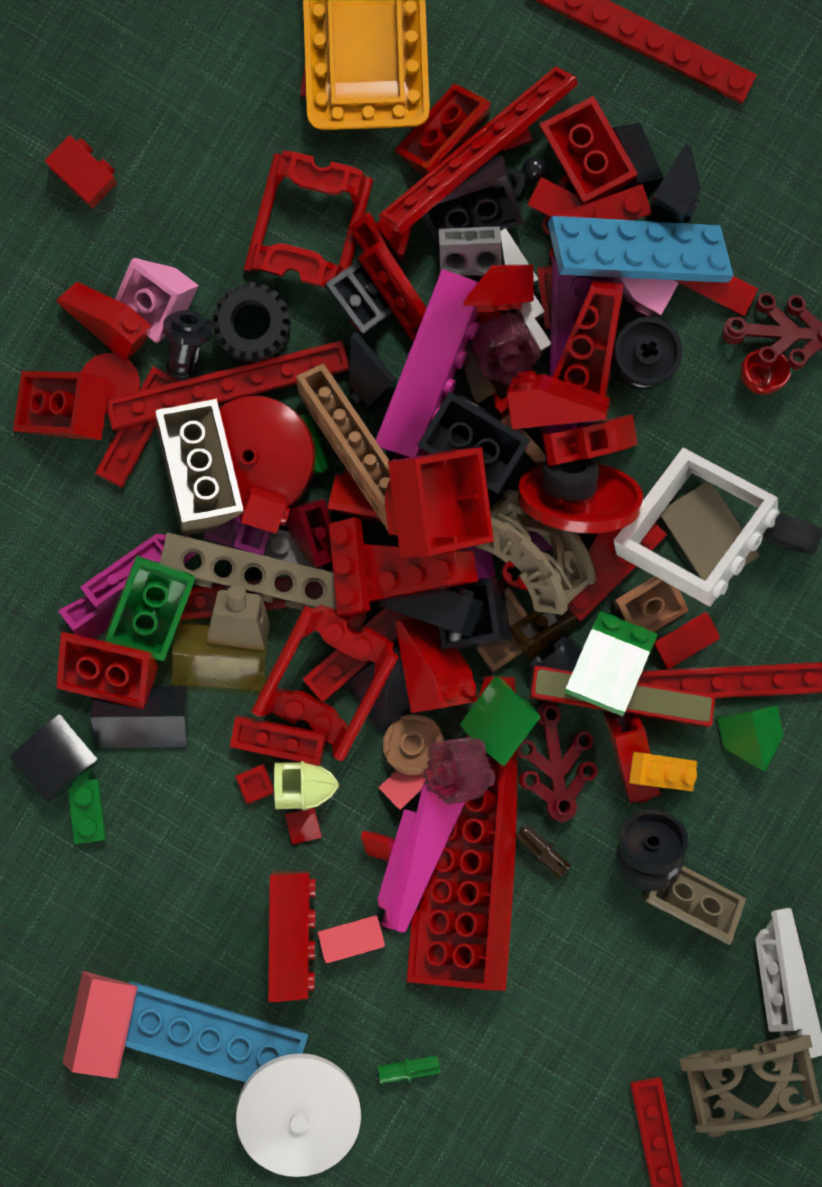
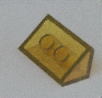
(215, 665)

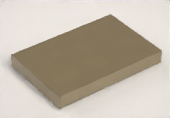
(703, 528)

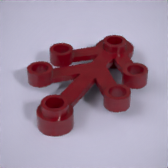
(786, 331)
(555, 766)

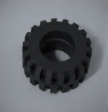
(247, 297)

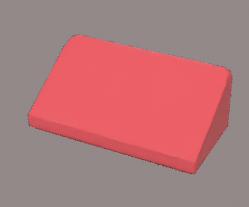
(402, 788)
(351, 939)

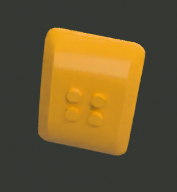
(366, 63)

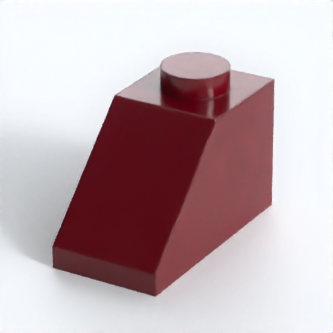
(310, 531)

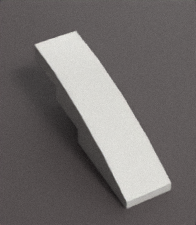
(530, 310)

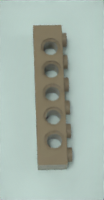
(177, 547)

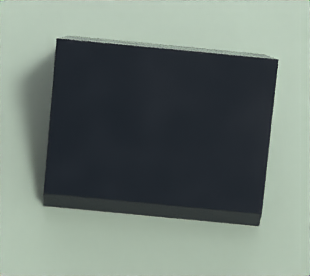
(640, 154)

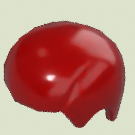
(764, 379)

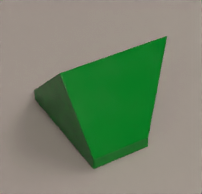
(752, 735)

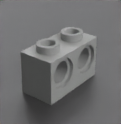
(470, 245)

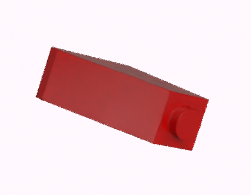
(626, 737)

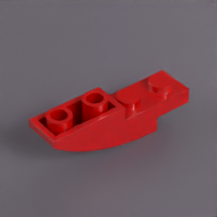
(590, 440)

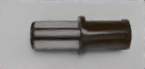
(543, 851)

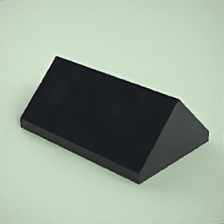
(158, 725)

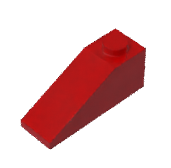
(106, 319)

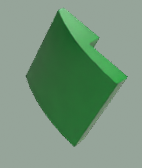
(500, 720)

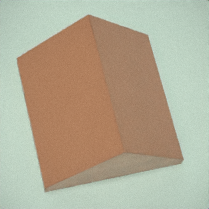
(651, 604)

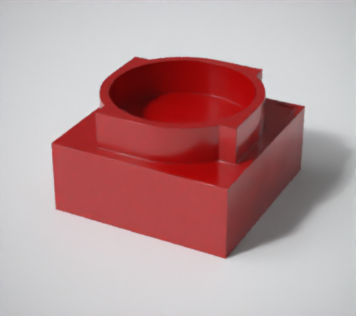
(438, 502)

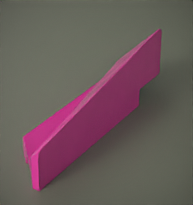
(92, 613)
(414, 857)

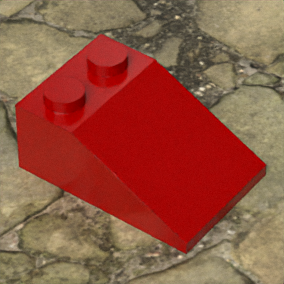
(550, 401)
(61, 404)
(432, 675)

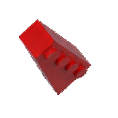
(400, 576)

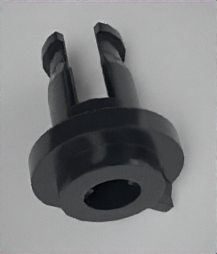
(186, 334)

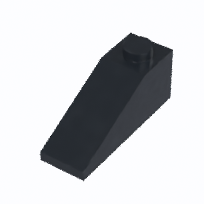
(442, 608)

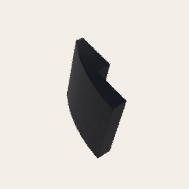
(358, 297)
(53, 758)

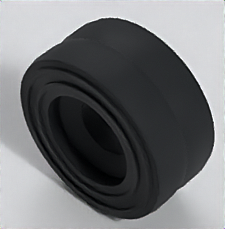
(570, 480)
(794, 534)

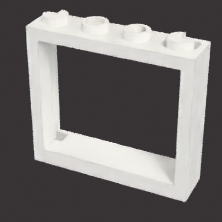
(659, 497)

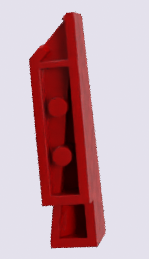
(388, 275)

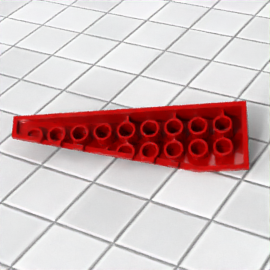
(467, 906)

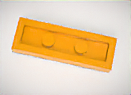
(663, 771)

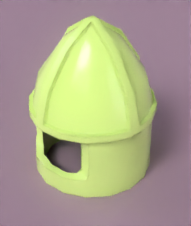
(302, 785)

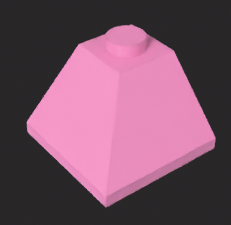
(155, 293)

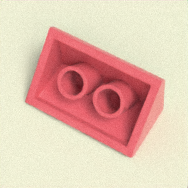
(99, 1026)

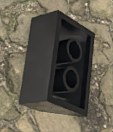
(479, 201)
(465, 426)

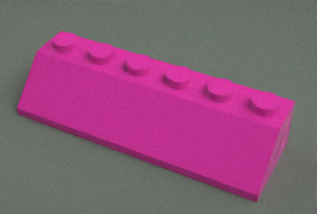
(430, 365)

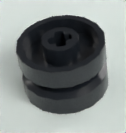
(650, 335)
(651, 849)

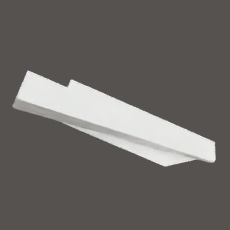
(786, 981)

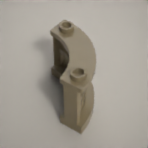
(548, 579)
(776, 1050)

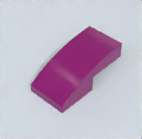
(239, 536)

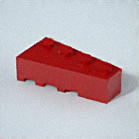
(591, 343)

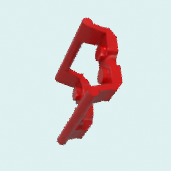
(305, 174)
(299, 705)

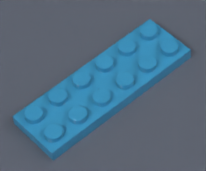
(639, 249)
(206, 1034)

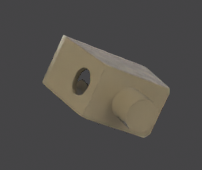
(239, 620)

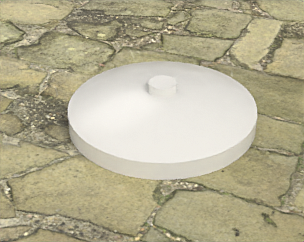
(298, 1115)

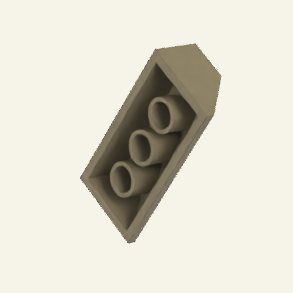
(198, 466)

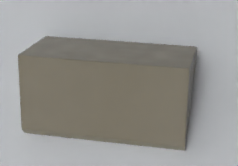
(700, 904)

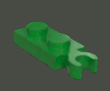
(87, 809)

